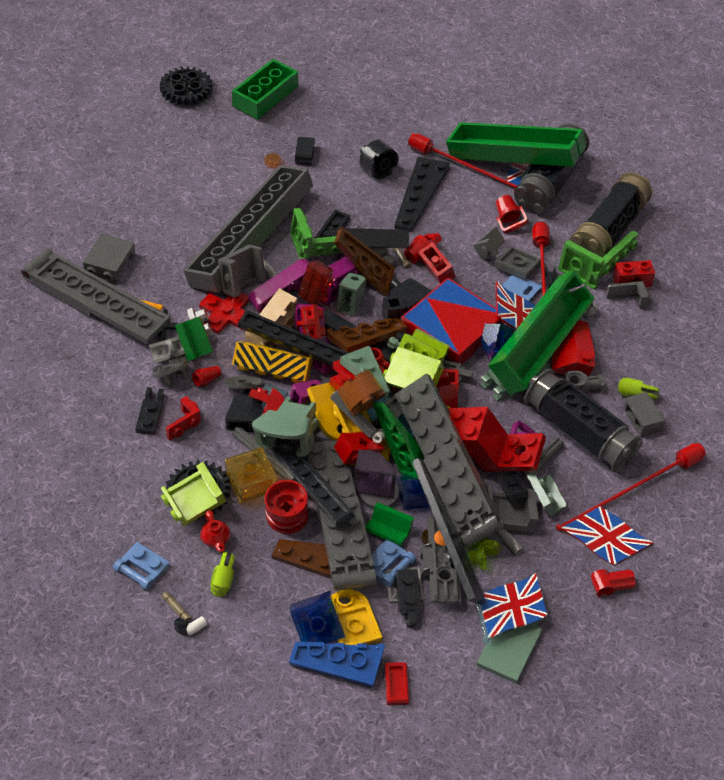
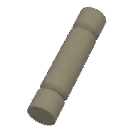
(402, 257)
(179, 610)

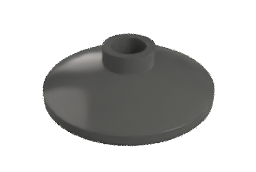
(243, 383)

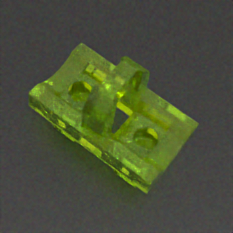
(485, 549)

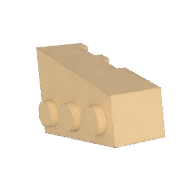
(279, 309)

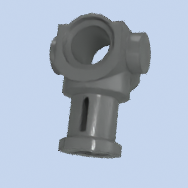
(585, 383)

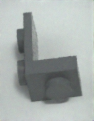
(488, 244)
(634, 289)

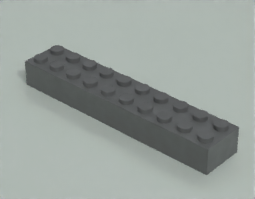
(250, 224)

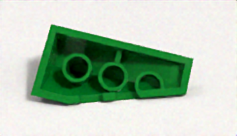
(401, 443)

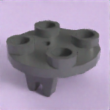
(175, 364)

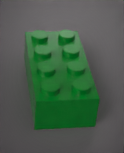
(265, 88)

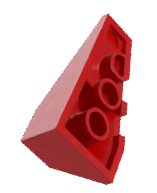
(575, 351)

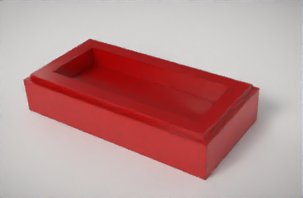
(396, 683)

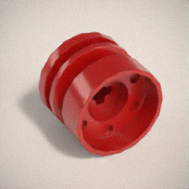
(283, 497)

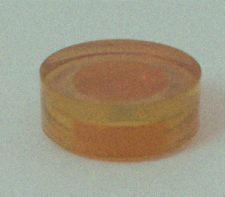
(272, 160)

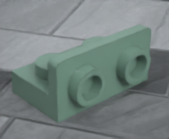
(548, 493)

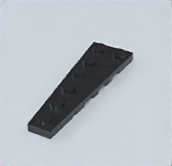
(422, 185)

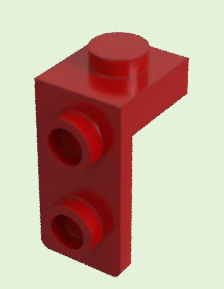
(190, 420)

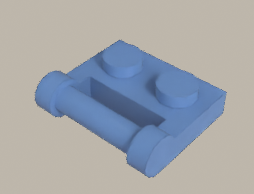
(385, 557)
(145, 561)

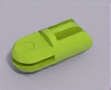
(631, 387)
(222, 577)

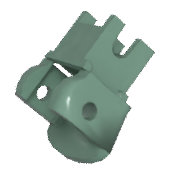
(288, 422)

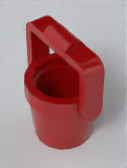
(509, 212)
(418, 244)

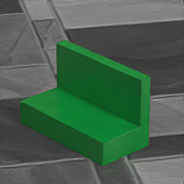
(193, 338)
(390, 524)

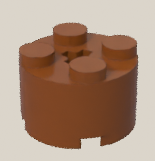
(361, 392)

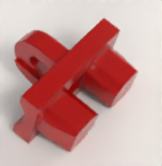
(311, 316)

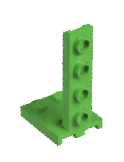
(303, 241)
(591, 266)

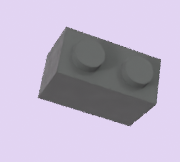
(643, 414)

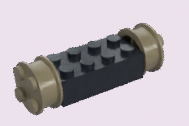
(614, 214)

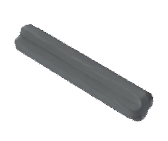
(360, 421)
(546, 455)

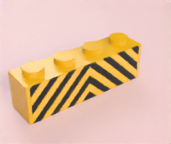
(272, 361)

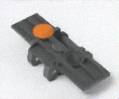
(437, 564)

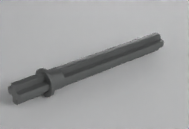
(247, 440)

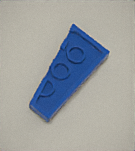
(344, 661)

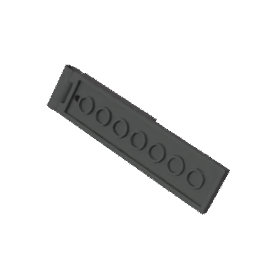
(94, 296)
(449, 462)
(346, 546)

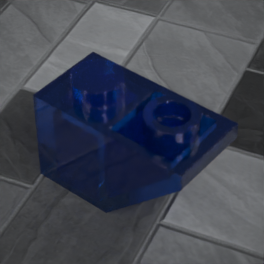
(494, 338)

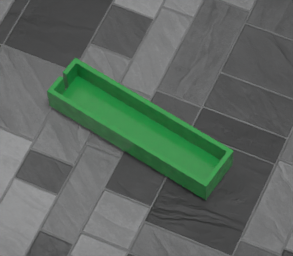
(517, 144)
(541, 332)

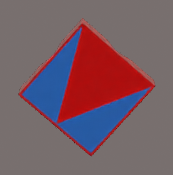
(452, 317)

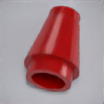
(204, 376)

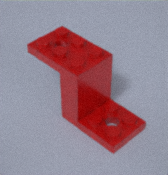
(492, 446)

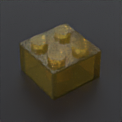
(250, 474)

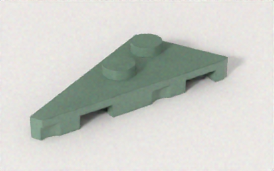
(364, 360)

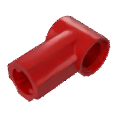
(608, 582)

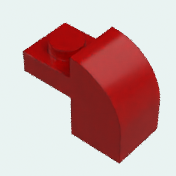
(272, 401)

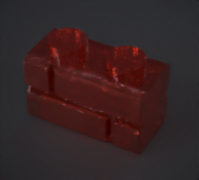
(316, 282)

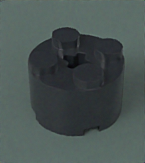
(378, 159)

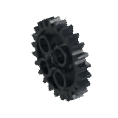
(174, 89)
(218, 475)

